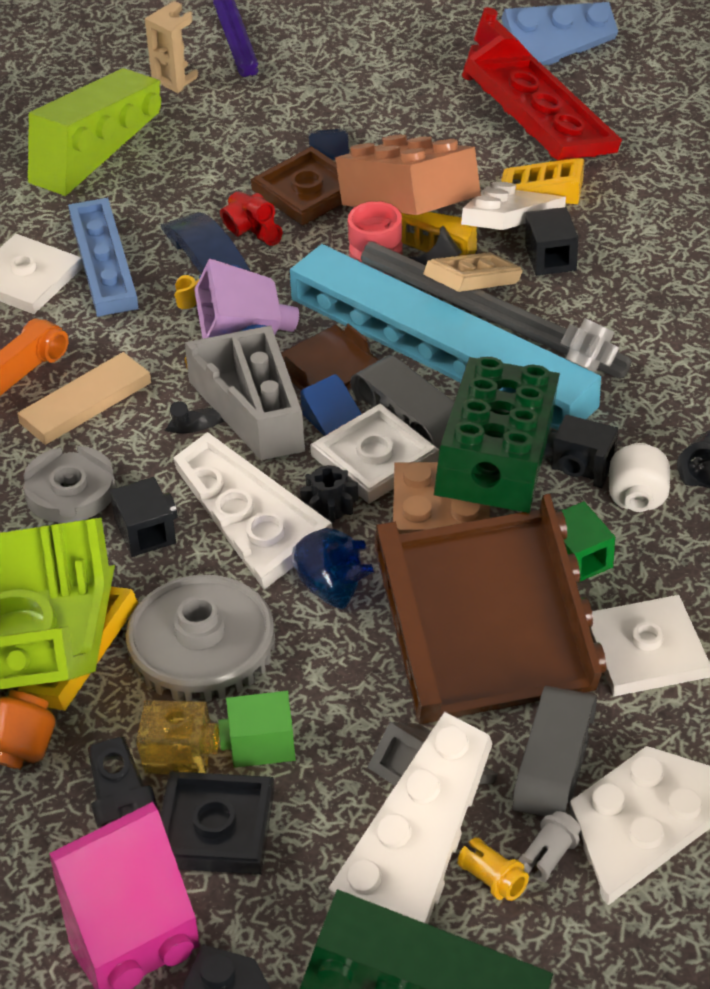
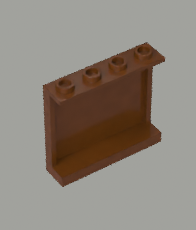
(488, 612)

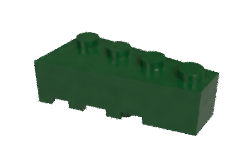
(386, 950)

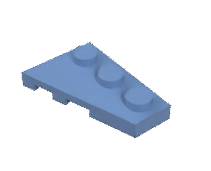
(561, 29)

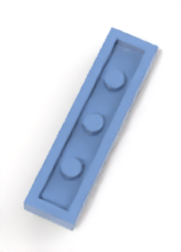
(103, 257)

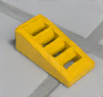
(552, 178)
(463, 235)

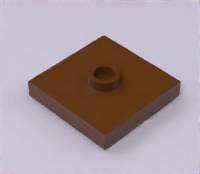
(301, 185)

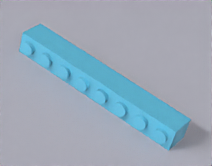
(428, 327)

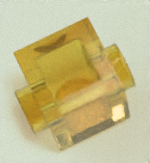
(176, 736)

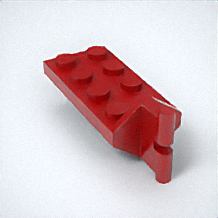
(534, 94)

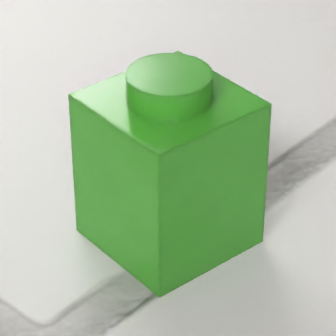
(258, 729)

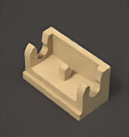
(167, 47)

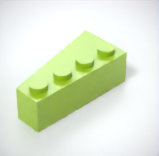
(87, 127)

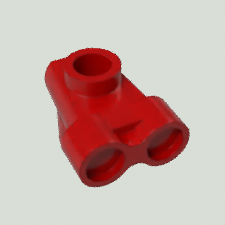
(251, 214)

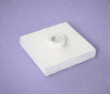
(33, 272)
(370, 448)
(649, 645)

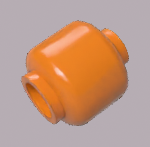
(24, 729)

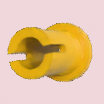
(503, 876)

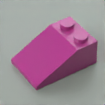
(124, 901)

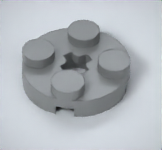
(74, 503)

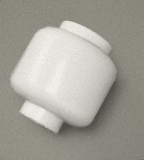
(639, 477)

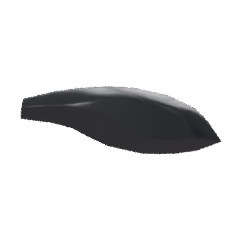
(191, 421)

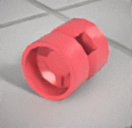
(374, 223)

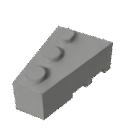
(249, 388)

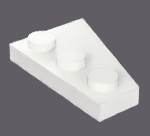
(506, 207)

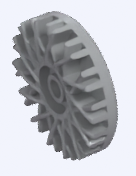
(200, 636)

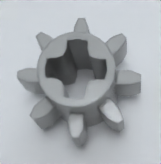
(589, 345)

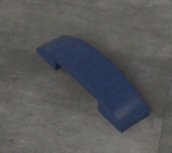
(203, 240)

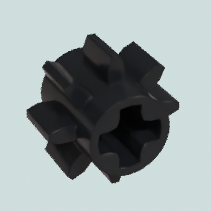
(330, 492)

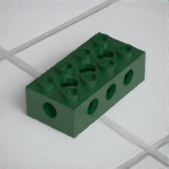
(495, 436)

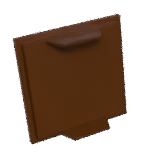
(328, 354)

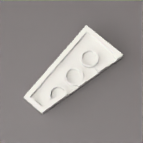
(248, 507)
(419, 825)

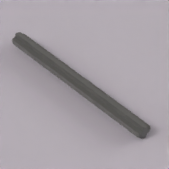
(481, 304)

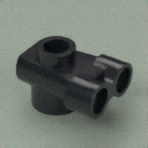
(117, 792)

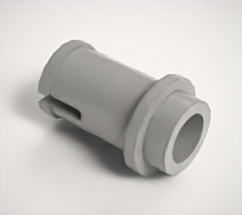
(557, 835)

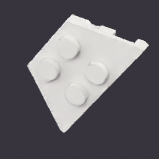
(641, 817)

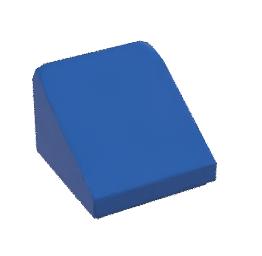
(328, 404)

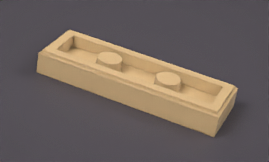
(473, 271)
(84, 398)

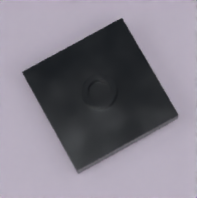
(218, 820)

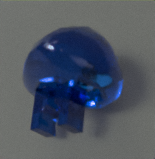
(330, 565)

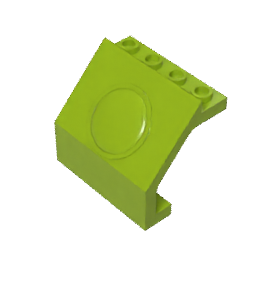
(52, 602)

